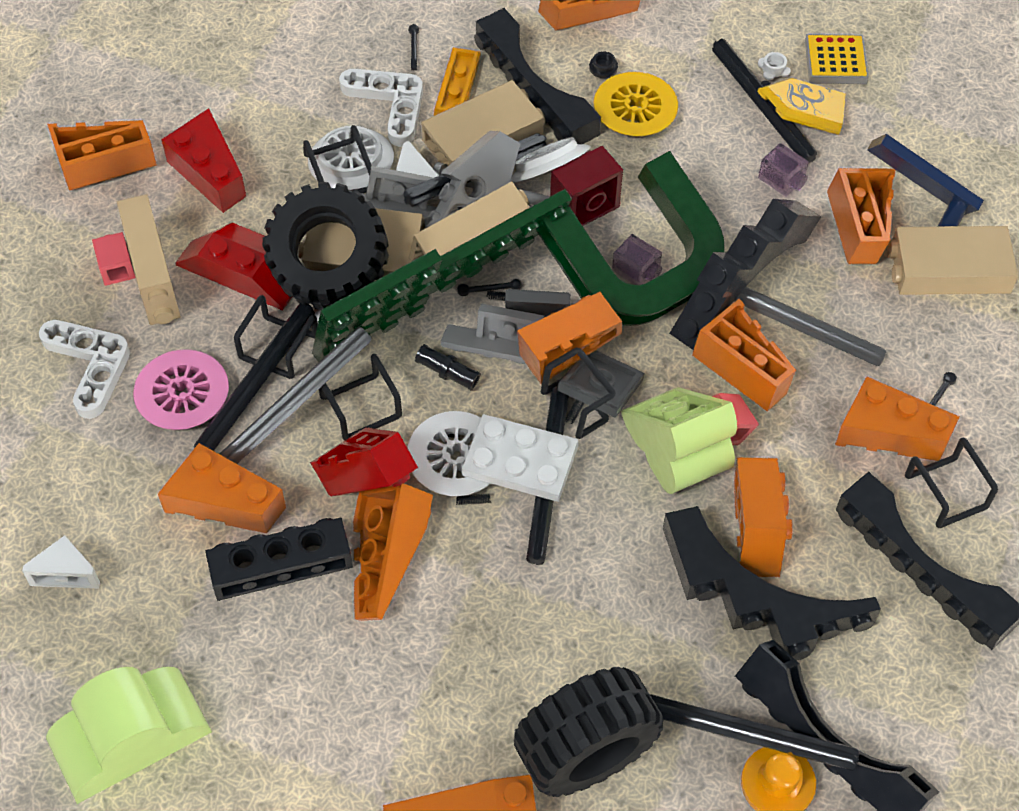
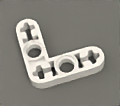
(400, 97)
(99, 360)

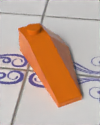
(390, 530)
(492, 795)

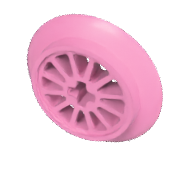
(173, 363)

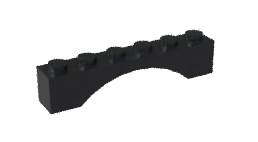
(563, 112)
(980, 607)
(779, 684)

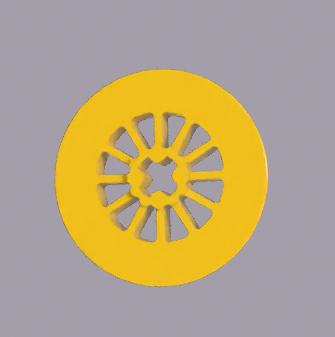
(657, 103)

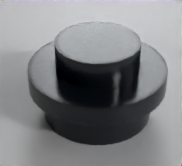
(603, 65)

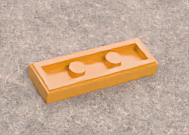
(457, 79)

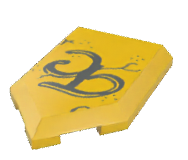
(807, 104)

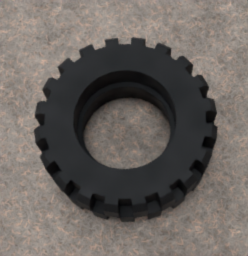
(312, 209)
(587, 731)

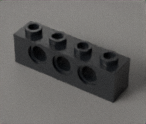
(265, 572)

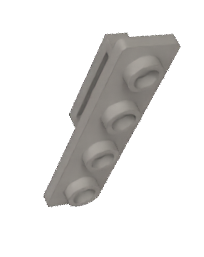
(387, 189)
(494, 335)

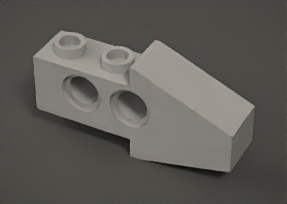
(488, 166)

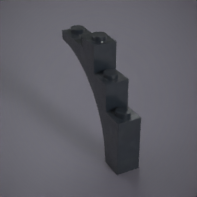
(729, 272)
(750, 601)

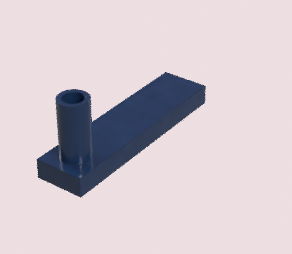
(956, 196)

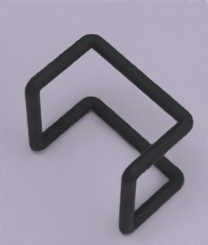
(354, 136)
(261, 300)
(377, 367)
(545, 389)
(923, 470)

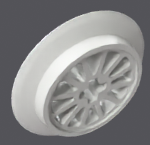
(547, 158)
(348, 170)
(426, 437)

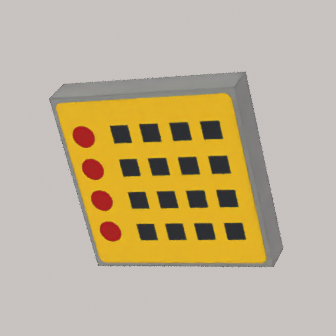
(836, 59)

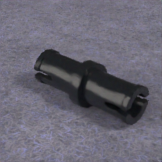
(447, 367)

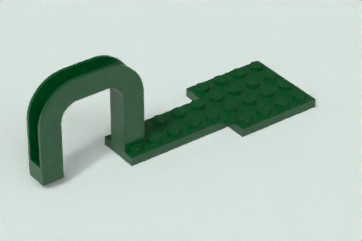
(409, 287)

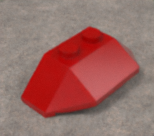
(235, 260)

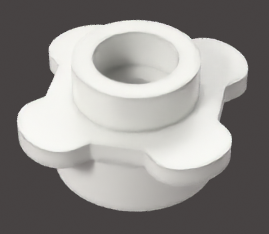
(774, 65)

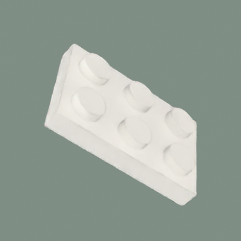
(520, 457)

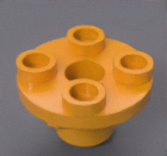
(778, 781)

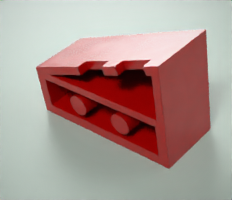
(205, 160)
(365, 463)

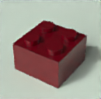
(591, 182)

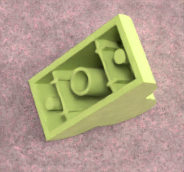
(683, 436)
(123, 726)

